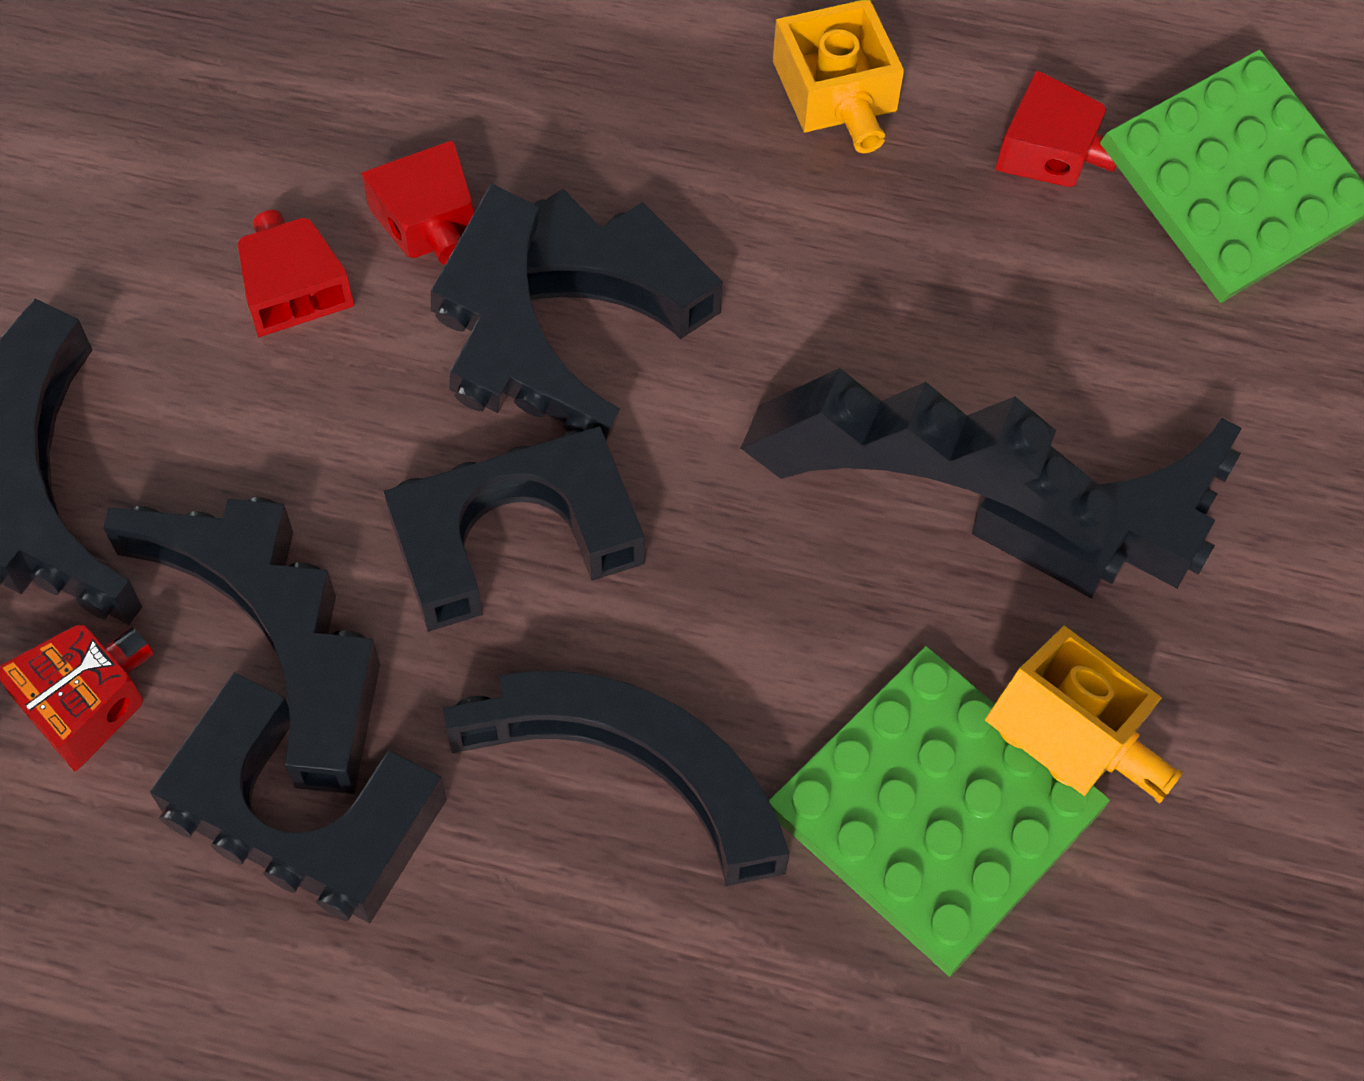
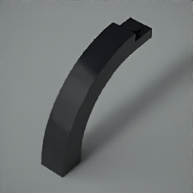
(648, 732)

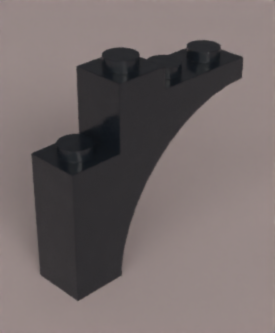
(625, 263)
(507, 352)
(1155, 526)

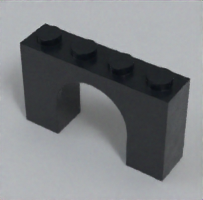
(566, 475)
(344, 863)

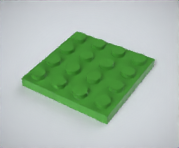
(1238, 175)
(933, 811)

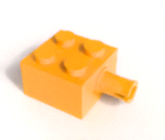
(839, 70)
(1081, 717)

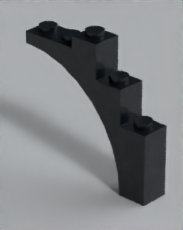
(36, 368)
(920, 433)
(245, 559)

